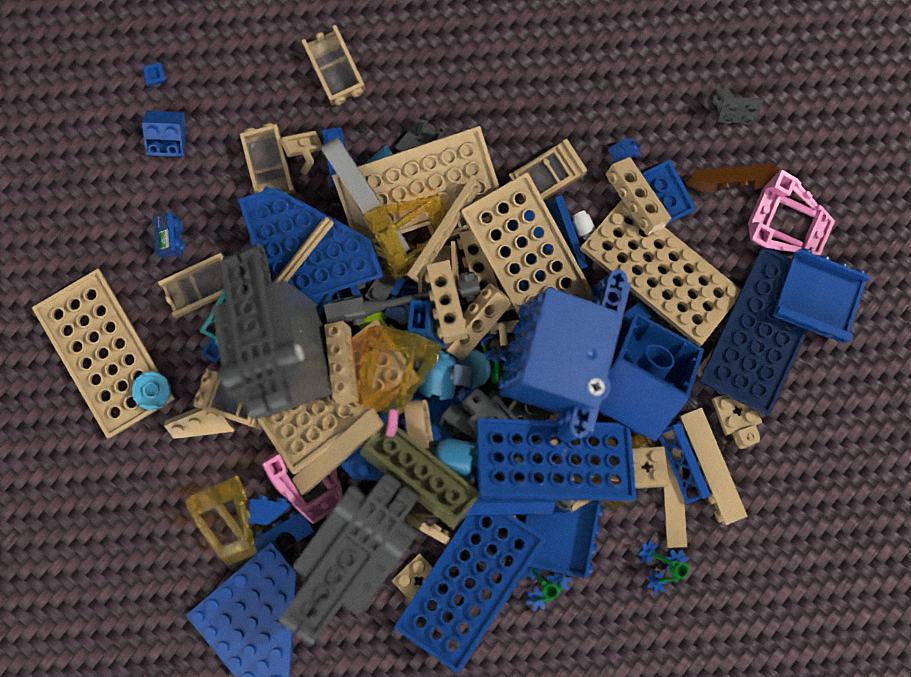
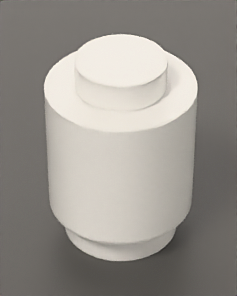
(583, 225)

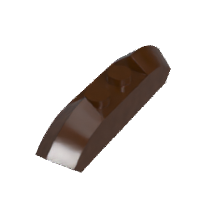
(709, 179)

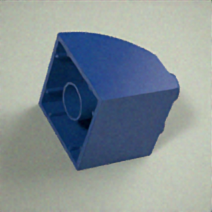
(649, 377)

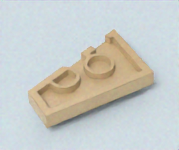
(197, 423)
(433, 530)

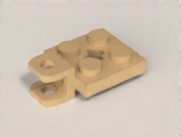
(741, 426)
(657, 474)
(406, 578)

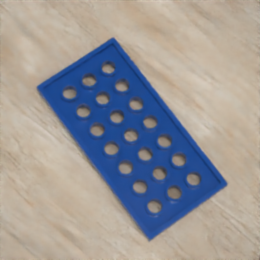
(546, 469)
(472, 597)

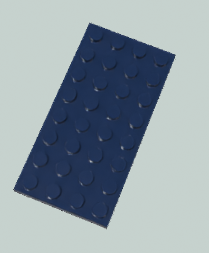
(755, 347)

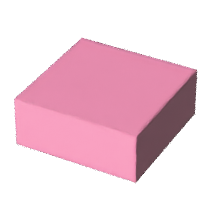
(391, 424)

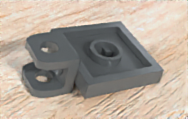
(486, 409)

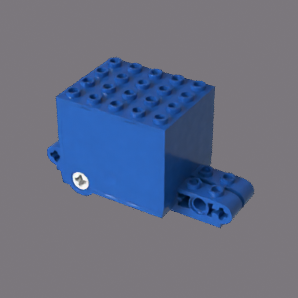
(566, 353)

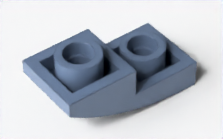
(462, 375)

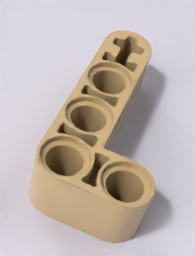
(419, 423)

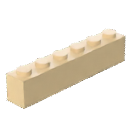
(712, 467)

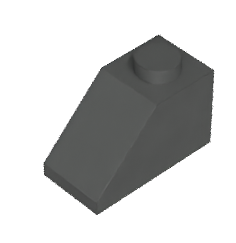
(381, 287)

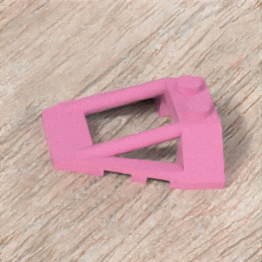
(775, 192)
(313, 510)

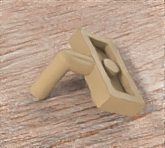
(302, 144)
(504, 327)

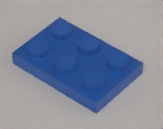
(670, 190)

